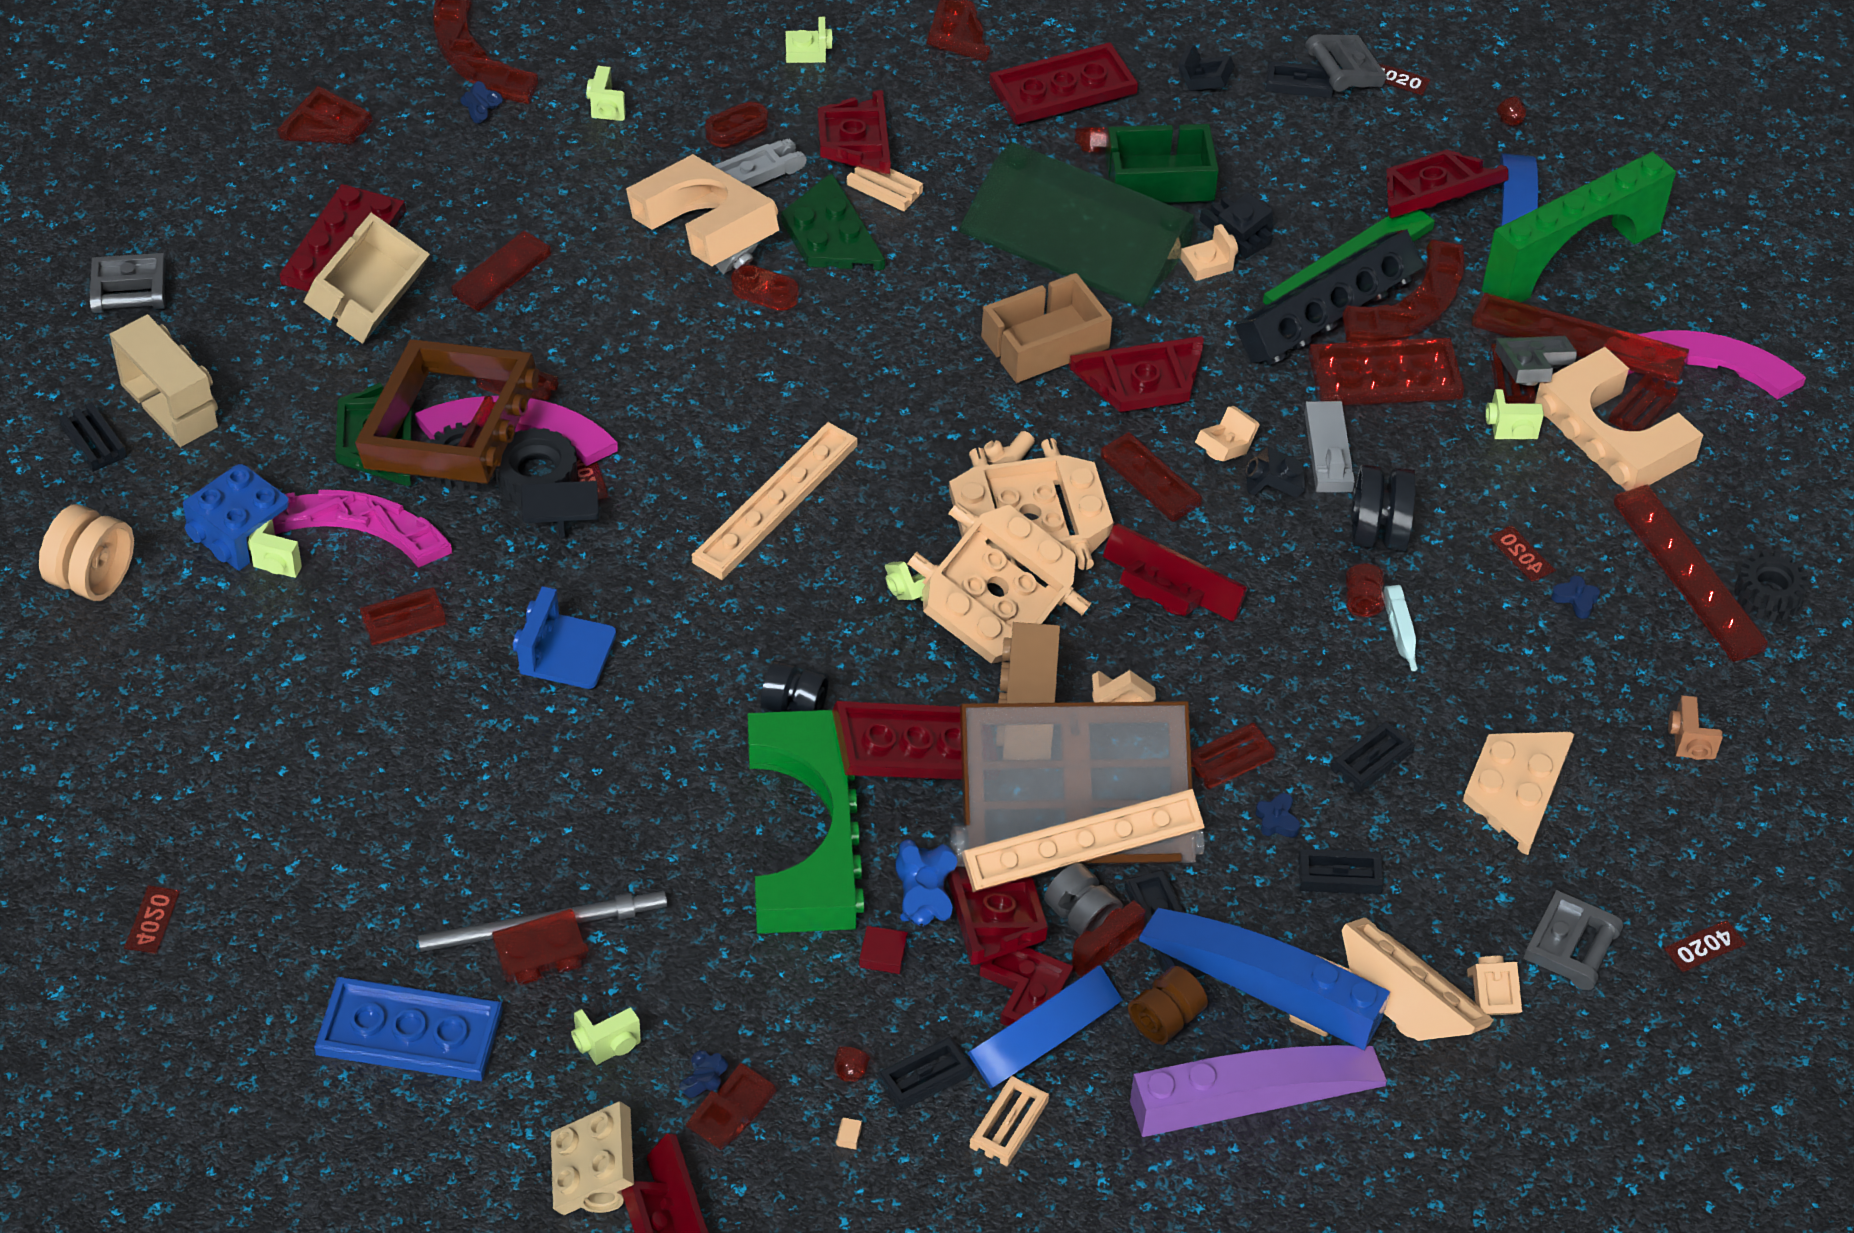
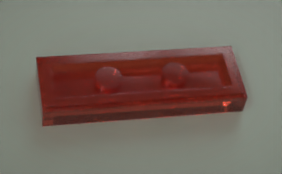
(501, 270)
(1151, 476)

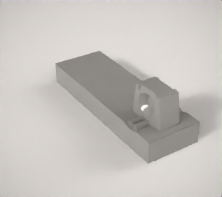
(1329, 446)

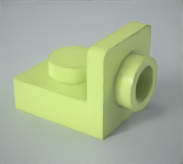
(808, 46)

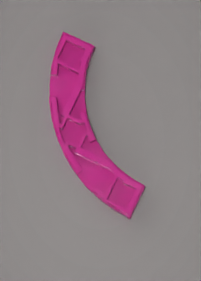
(1745, 359)
(587, 437)
(368, 514)

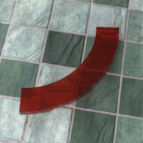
(471, 60)
(1417, 309)

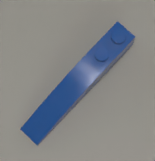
(1273, 973)

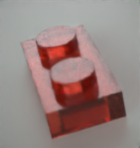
(1104, 942)

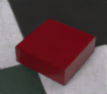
(883, 949)

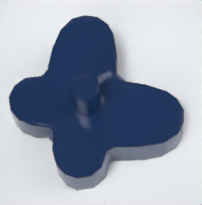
(479, 100)
(1578, 594)
(1277, 816)
(706, 1073)

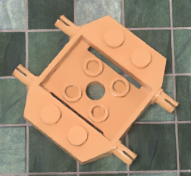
(1031, 489)
(958, 589)

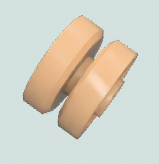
(86, 552)

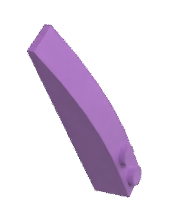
(1249, 1084)

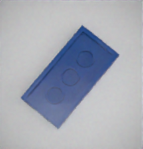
(409, 1028)

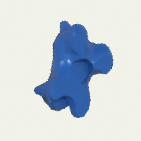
(923, 881)

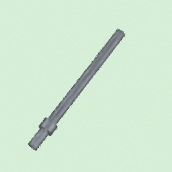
(623, 906)

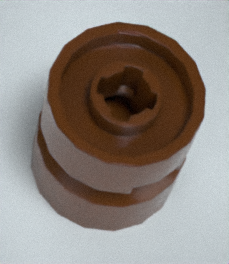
(1170, 1003)

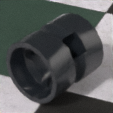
(793, 691)

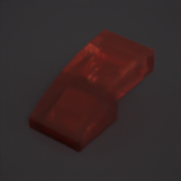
(732, 1108)

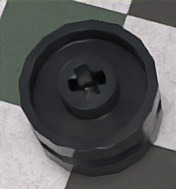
(1388, 507)

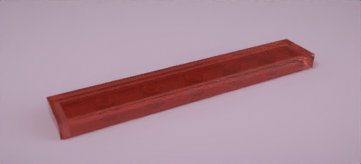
(1635, 351)
(1690, 573)

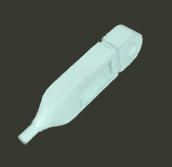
(1401, 623)

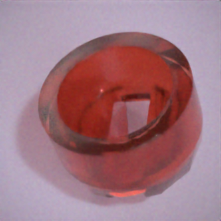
(1512, 111)
(850, 1063)

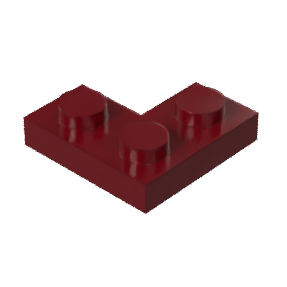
(1032, 978)

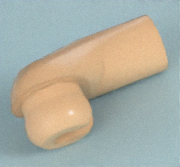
(998, 454)

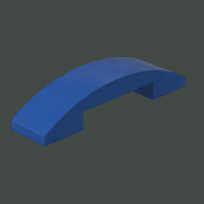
(1520, 189)
(1045, 1027)

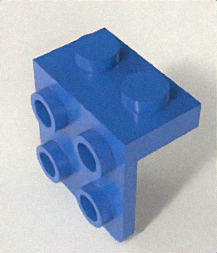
(230, 511)
(561, 645)

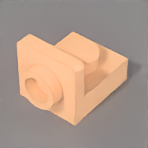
(1212, 256)
(1124, 688)
(1496, 985)

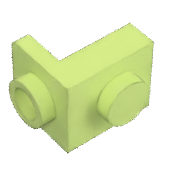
(605, 101)
(1513, 420)
(273, 552)
(901, 582)
(608, 1038)

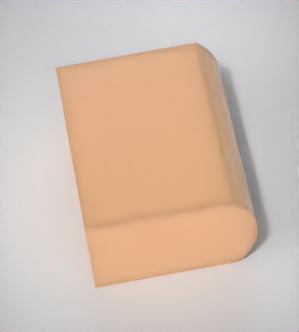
(849, 1133)

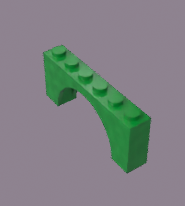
(1523, 247)
(820, 889)

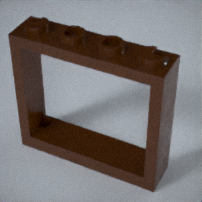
(377, 438)

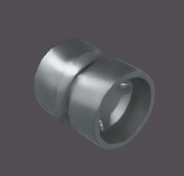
(1079, 898)

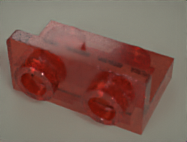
(540, 946)

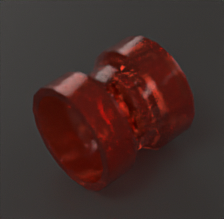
(1365, 590)

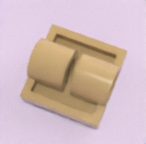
(593, 1161)

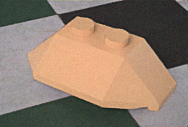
(1419, 997)

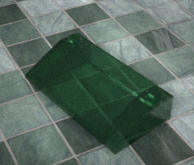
(1078, 224)

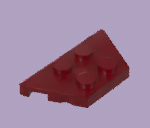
(856, 133)
(1437, 179)
(1142, 373)
(997, 917)

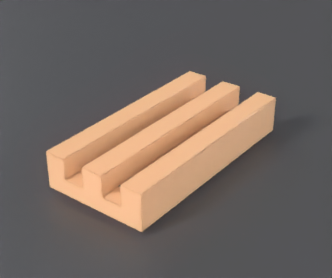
(886, 183)
(994, 1147)

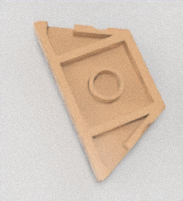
(1517, 781)

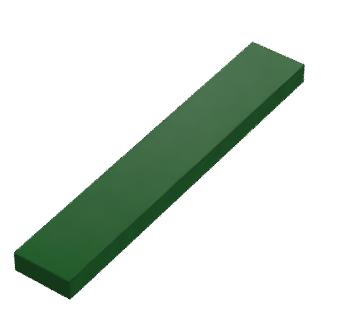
(1416, 222)

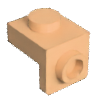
(1230, 437)

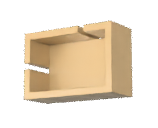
(366, 277)
(153, 364)

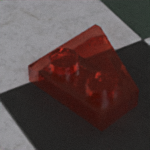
(958, 29)
(325, 119)

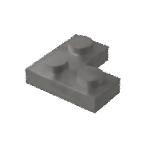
(1533, 358)

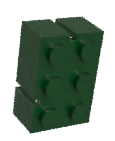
(1142, 161)

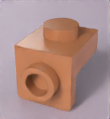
(1689, 738)

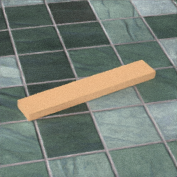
(774, 501)
(1082, 840)

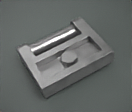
(1351, 53)
(127, 273)
(1560, 934)

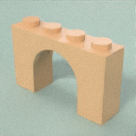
(736, 222)
(1627, 456)

